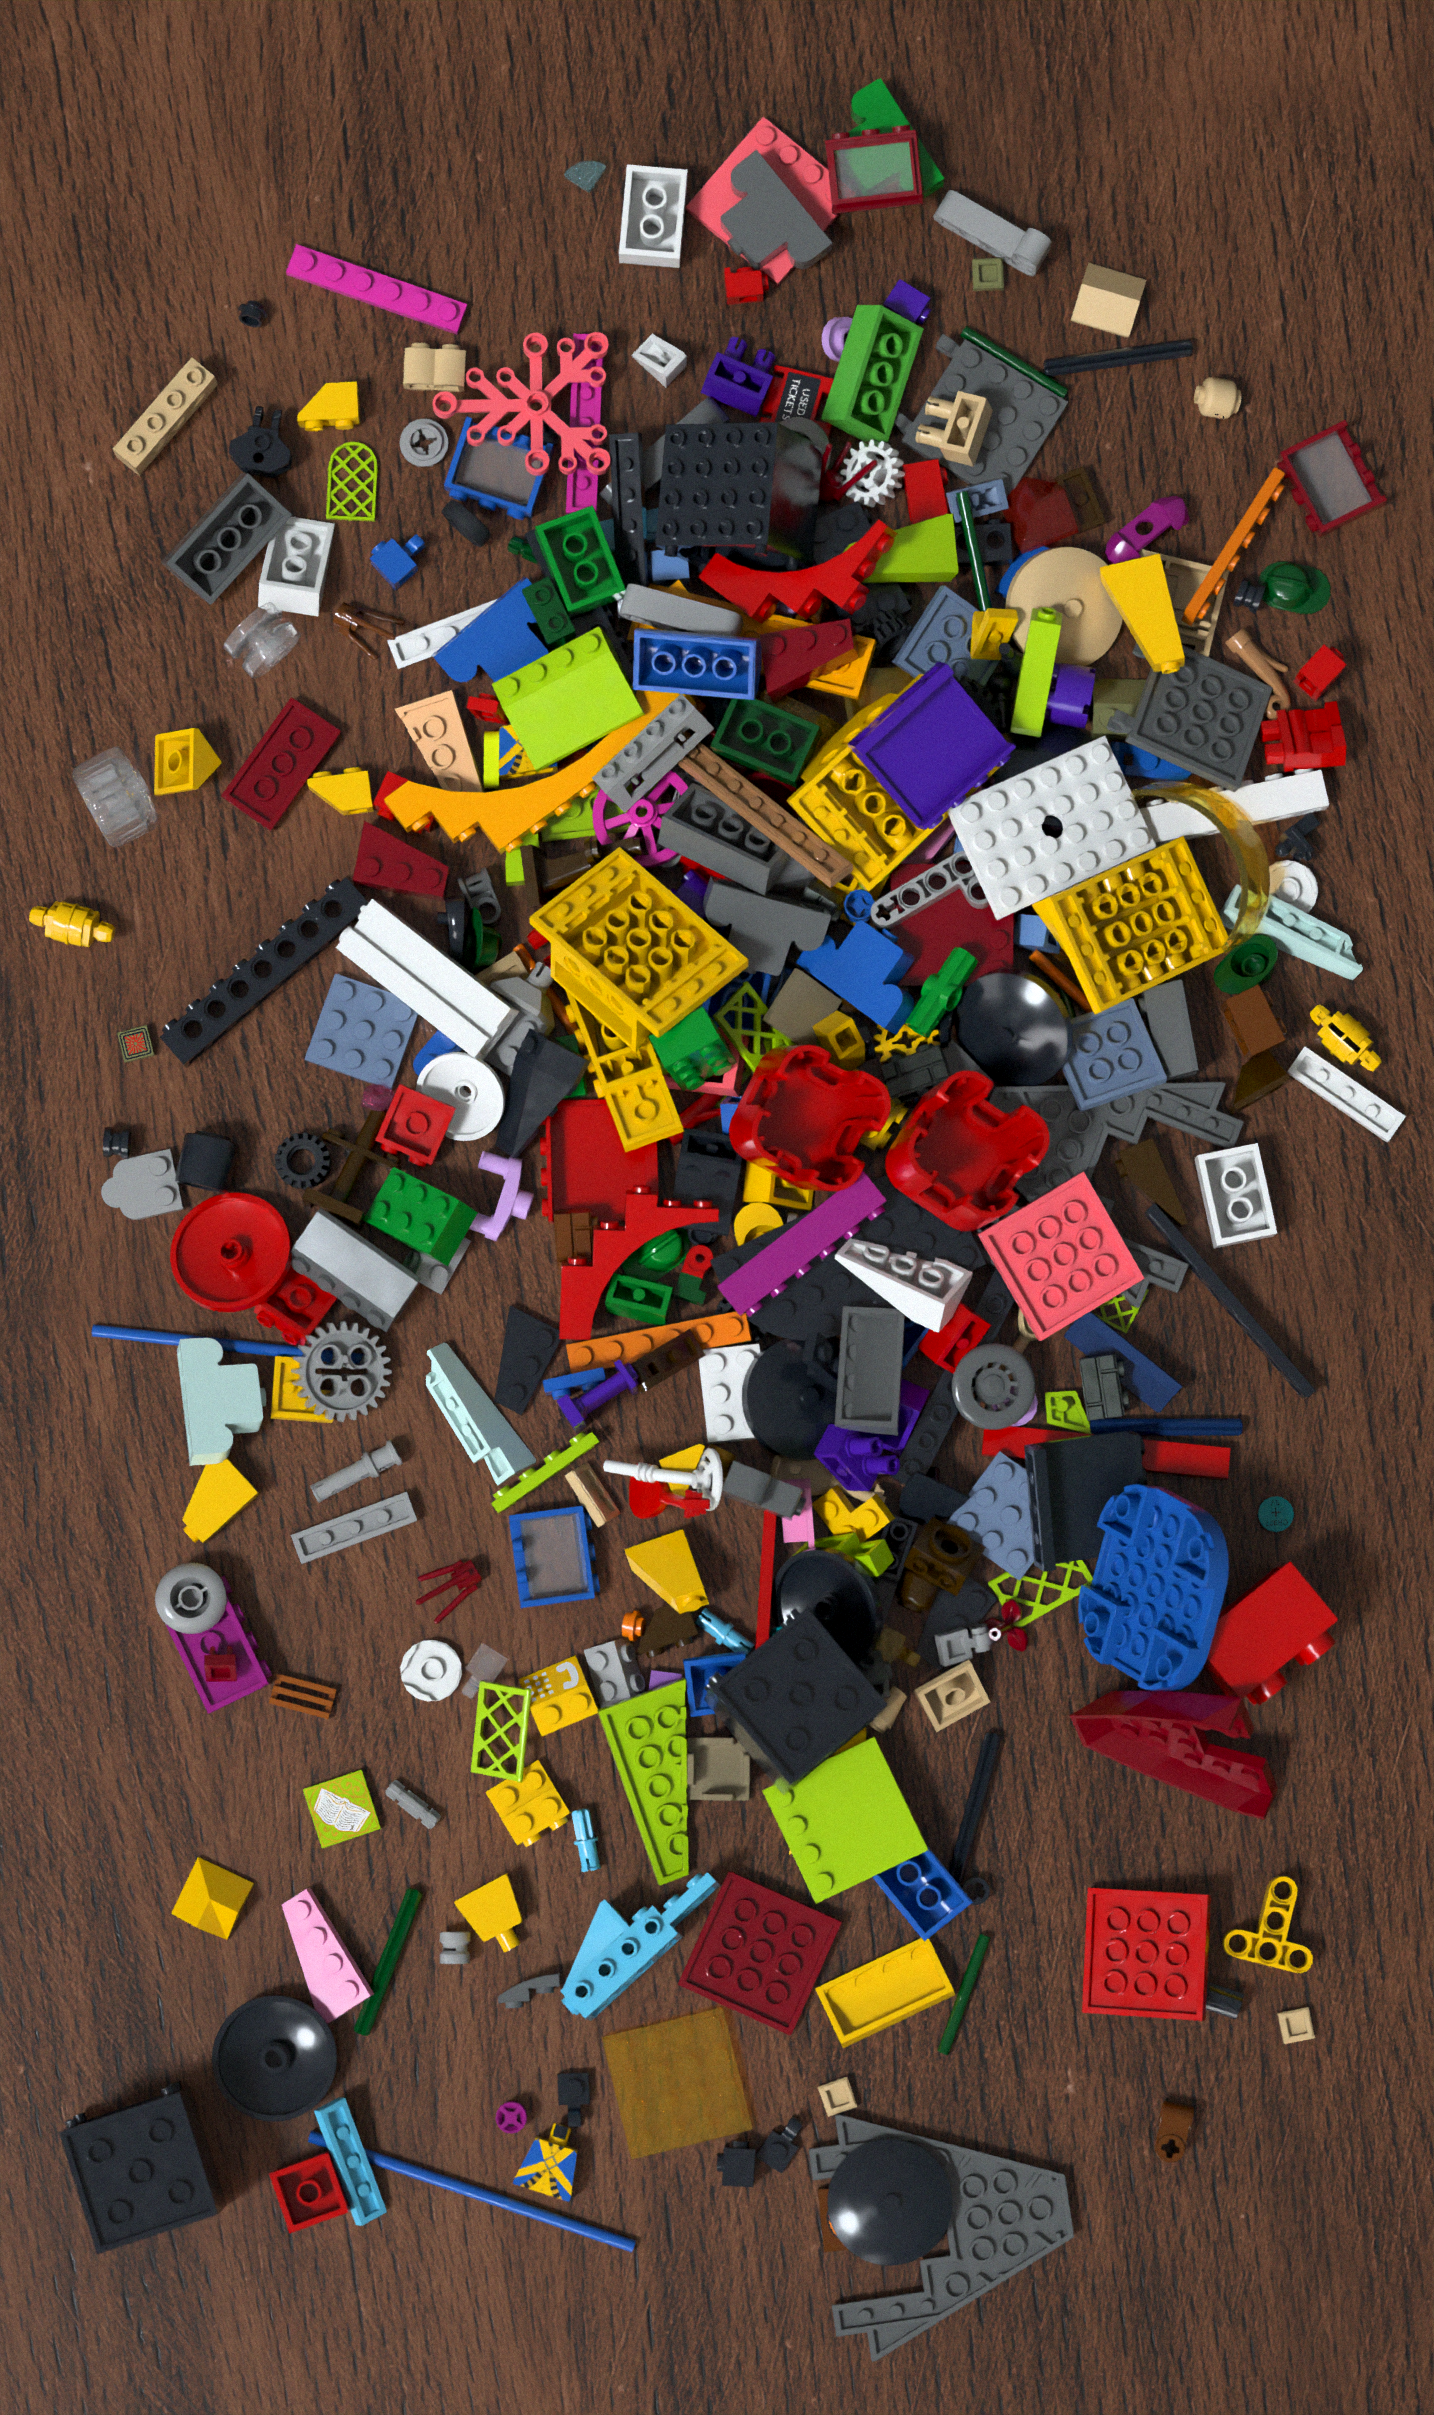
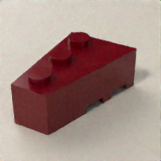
(397, 867)

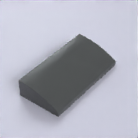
(870, 1370)

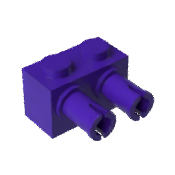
(736, 382)
(854, 1458)

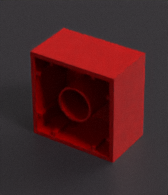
(1265, 1630)

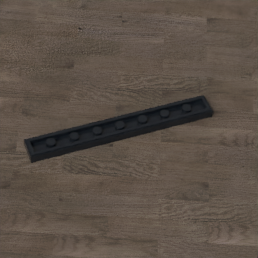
(1229, 1302)

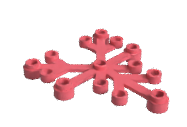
(499, 405)

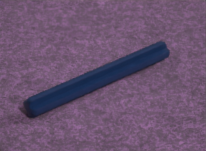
(1170, 1427)

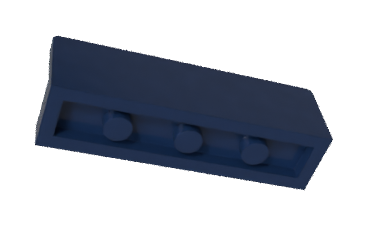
(1141, 1373)

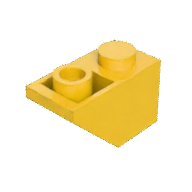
(332, 406)
(345, 792)
(842, 1039)

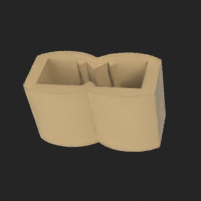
(434, 368)

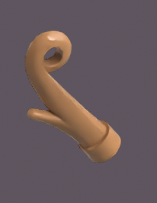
(1264, 668)

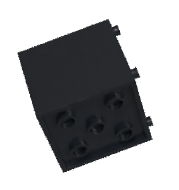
(739, 495)
(794, 1700)
(142, 2168)

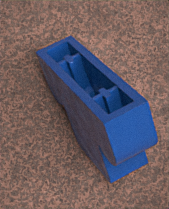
(494, 640)
(865, 973)

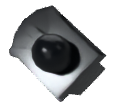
(1294, 842)

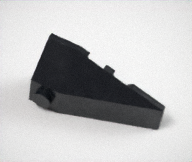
(539, 1080)

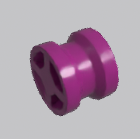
(507, 2120)

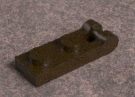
(667, 1360)

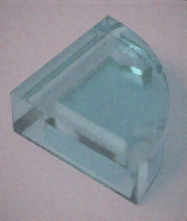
(585, 174)

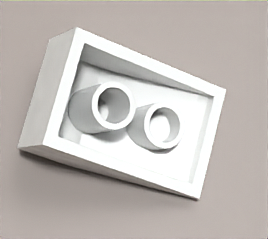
(297, 566)

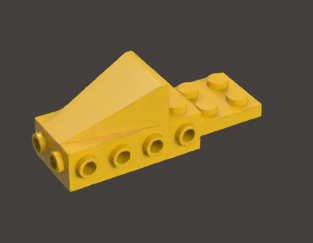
(627, 1081)

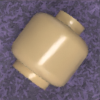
(1217, 398)

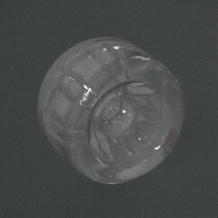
(116, 796)

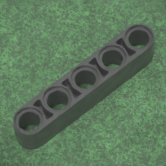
(705, 413)

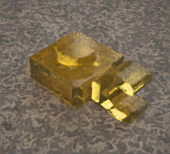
(892, 1646)

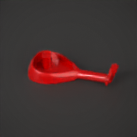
(651, 1499)

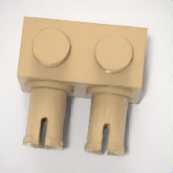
(965, 427)

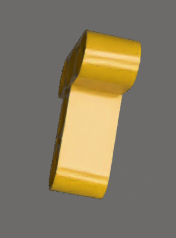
(1276, 1936)

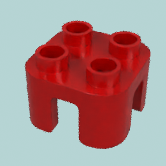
(807, 1118)
(964, 1153)

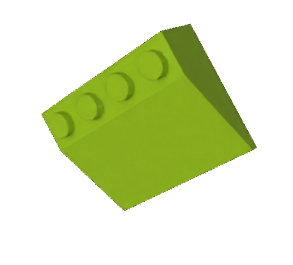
(568, 698)

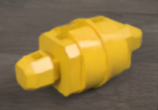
(72, 924)
(1352, 1030)

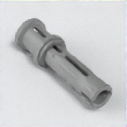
(369, 1465)

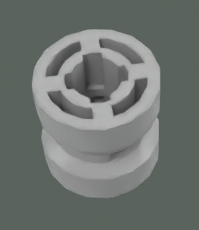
(456, 1940)

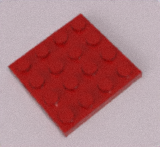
(1146, 1953)

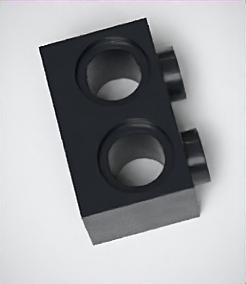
(990, 556)

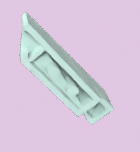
(1299, 935)
(475, 1417)

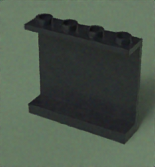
(1070, 1487)

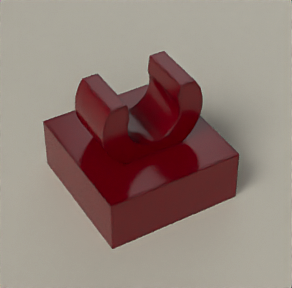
(220, 1667)

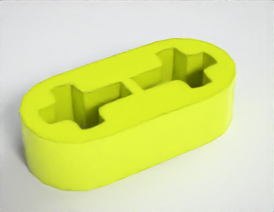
(491, 760)

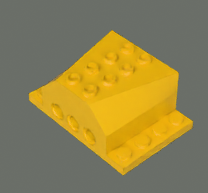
(853, 809)
(1135, 924)
(633, 949)

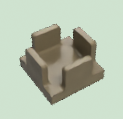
(717, 1769)

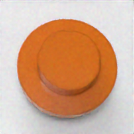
(633, 1625)

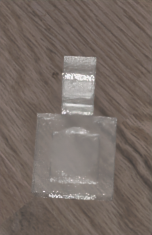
(484, 1666)

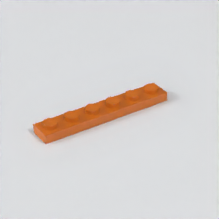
(1240, 538)
(630, 1346)

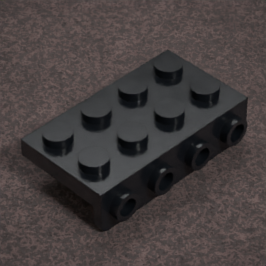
(832, 537)

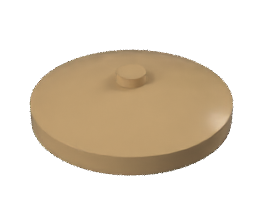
(1071, 585)

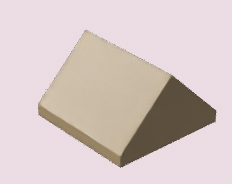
(1108, 300)
(952, 1695)

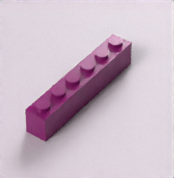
(801, 1245)

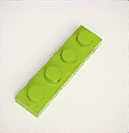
(554, 1463)

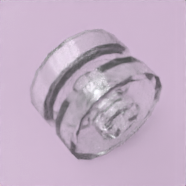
(262, 640)

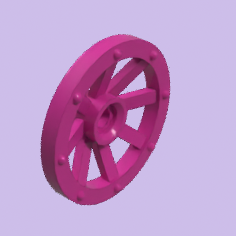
(645, 824)

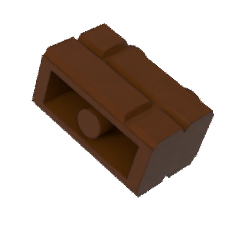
(573, 1234)

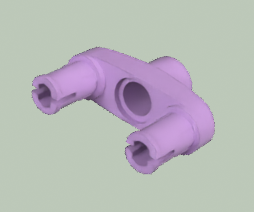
(512, 1199)

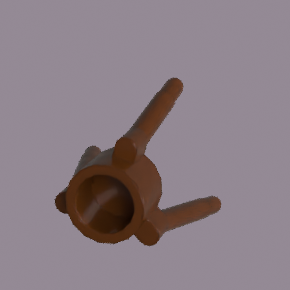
(351, 618)

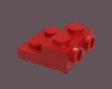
(415, 1125)
(295, 1308)

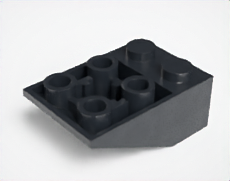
(709, 1171)

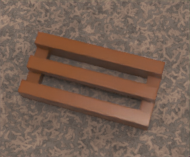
(277, 1689)

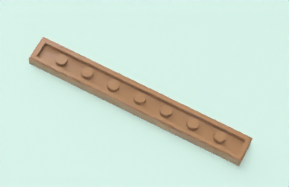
(765, 814)

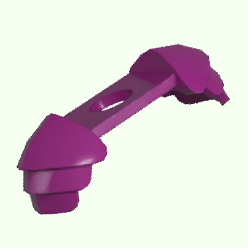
(1161, 513)

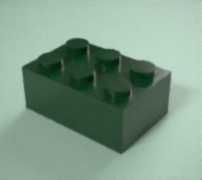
(766, 740)

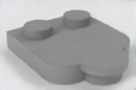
(144, 1186)

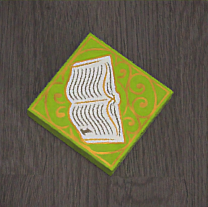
(342, 1809)

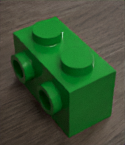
(639, 1299)

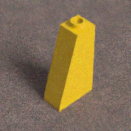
(1145, 605)

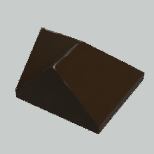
(1257, 1081)

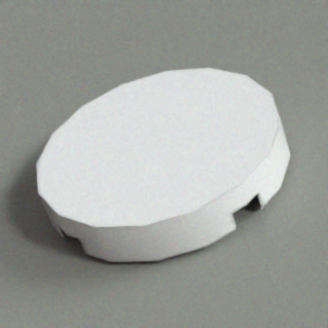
(1293, 884)
(431, 1670)

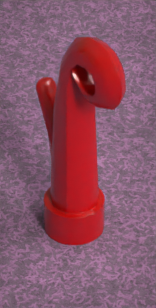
(698, 1111)

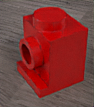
(745, 285)

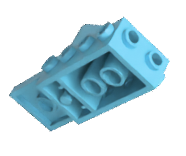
(613, 1938)

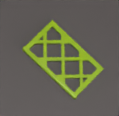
(735, 1034)
(1039, 1609)
(480, 1741)

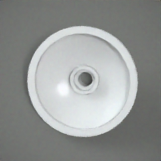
(476, 1111)

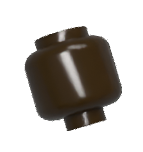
(916, 1592)

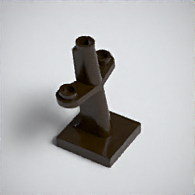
(545, 875)
(360, 1153)

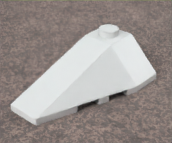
(916, 1287)

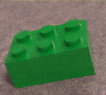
(580, 561)
(694, 1050)
(420, 1216)

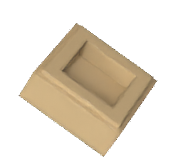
(1295, 2025)
(837, 2096)

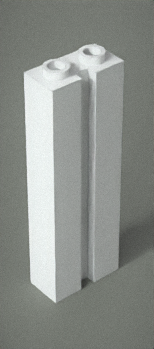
(427, 979)

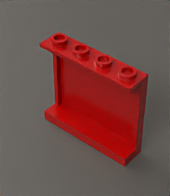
(590, 1163)

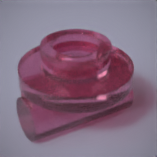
(377, 1098)

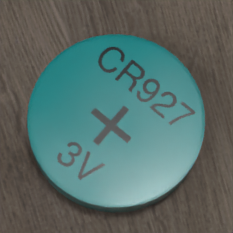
(1275, 1514)

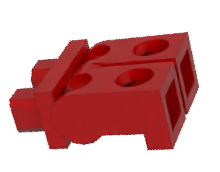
(1305, 738)

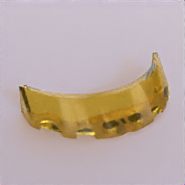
(1240, 838)

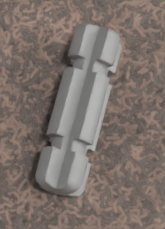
(413, 1804)

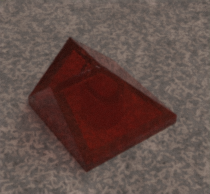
(1038, 514)

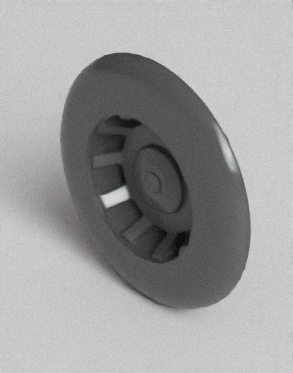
(993, 1386)

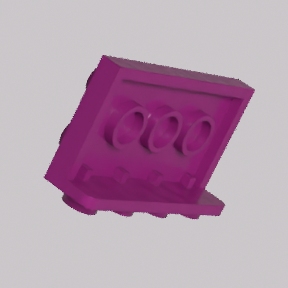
(227, 1632)

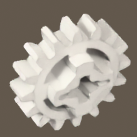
(880, 479)

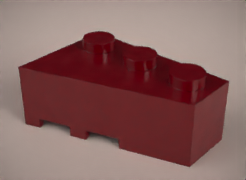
(806, 653)

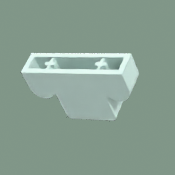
(216, 1400)

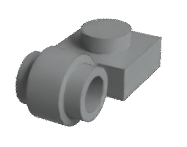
(956, 1644)

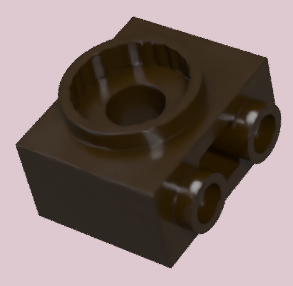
(944, 1555)

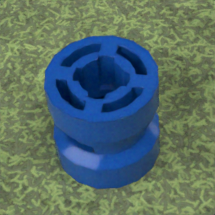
(858, 901)

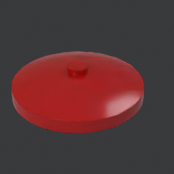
(231, 1252)

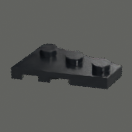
(524, 1359)
(952, 1613)

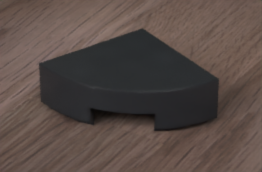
(869, 1048)

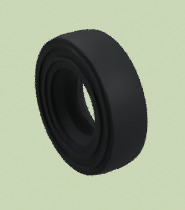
(466, 523)

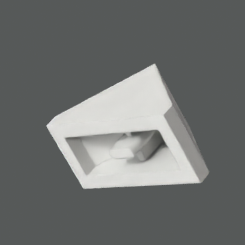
(661, 359)

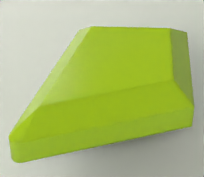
(1066, 1411)

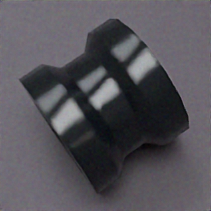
(1249, 595)
(117, 1142)

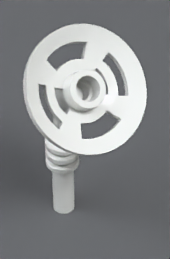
(699, 1479)

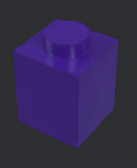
(908, 303)

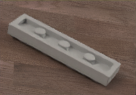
(354, 1528)

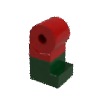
(692, 1274)

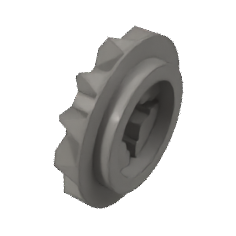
(431, 431)

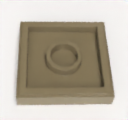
(799, 1007)

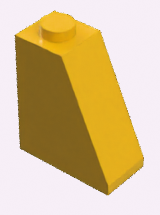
(217, 1500)
(669, 1570)

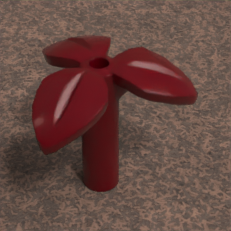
(1016, 1635)

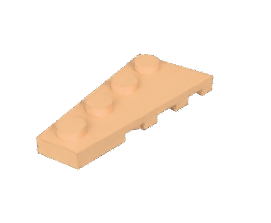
(443, 741)

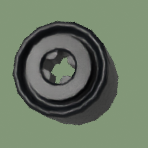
(207, 1161)

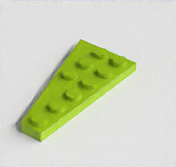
(651, 1758)

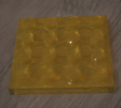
(677, 2083)

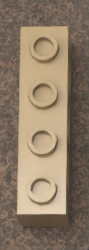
(165, 416)

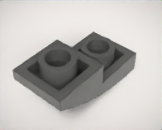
(517, 1994)

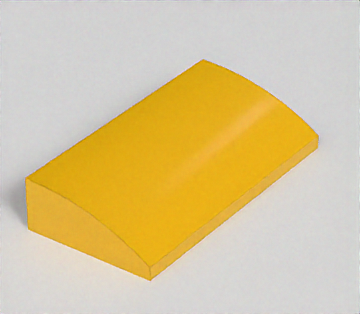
(885, 1991)

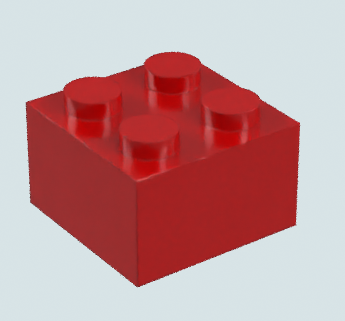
(309, 2192)

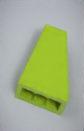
(919, 554)
(1036, 671)

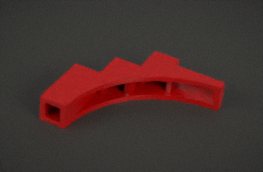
(802, 590)
(612, 1244)

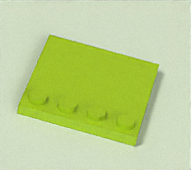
(846, 1821)

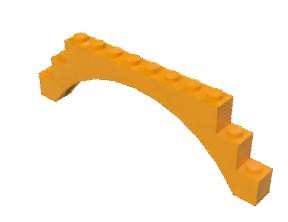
(515, 812)

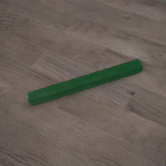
(388, 1961)

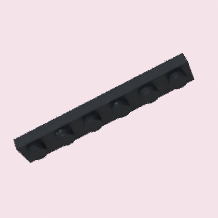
(629, 509)

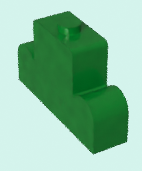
(876, 109)

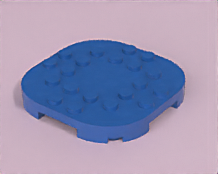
(1155, 1587)

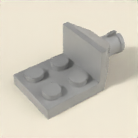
(534, 1013)

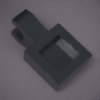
(573, 2091)
(779, 2148)

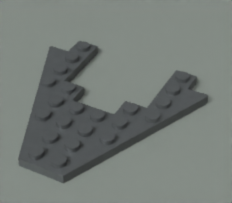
(1080, 1136)
(998, 2225)

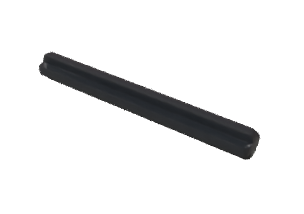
(1118, 357)
(974, 1806)

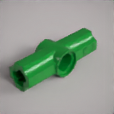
(941, 992)

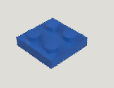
(565, 1384)

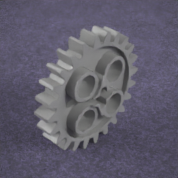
(342, 1344)

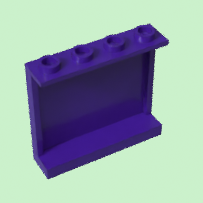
(931, 747)

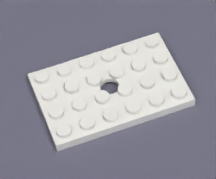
(1006, 837)

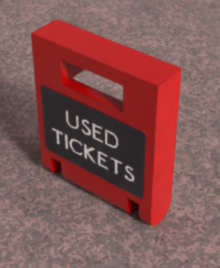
(796, 396)

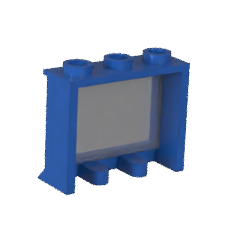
(495, 473)
(553, 1556)

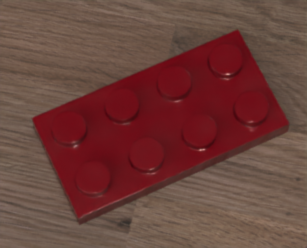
(281, 764)

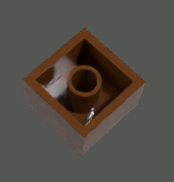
(1253, 1022)

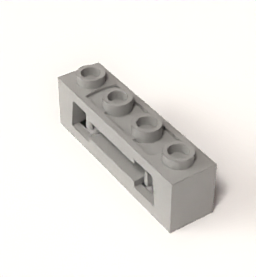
(652, 752)

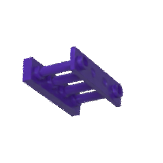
(577, 1409)

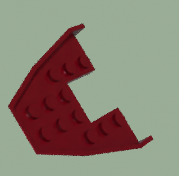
(1166, 1741)

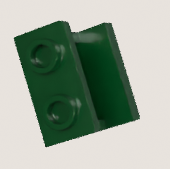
(550, 615)

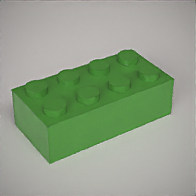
(872, 373)

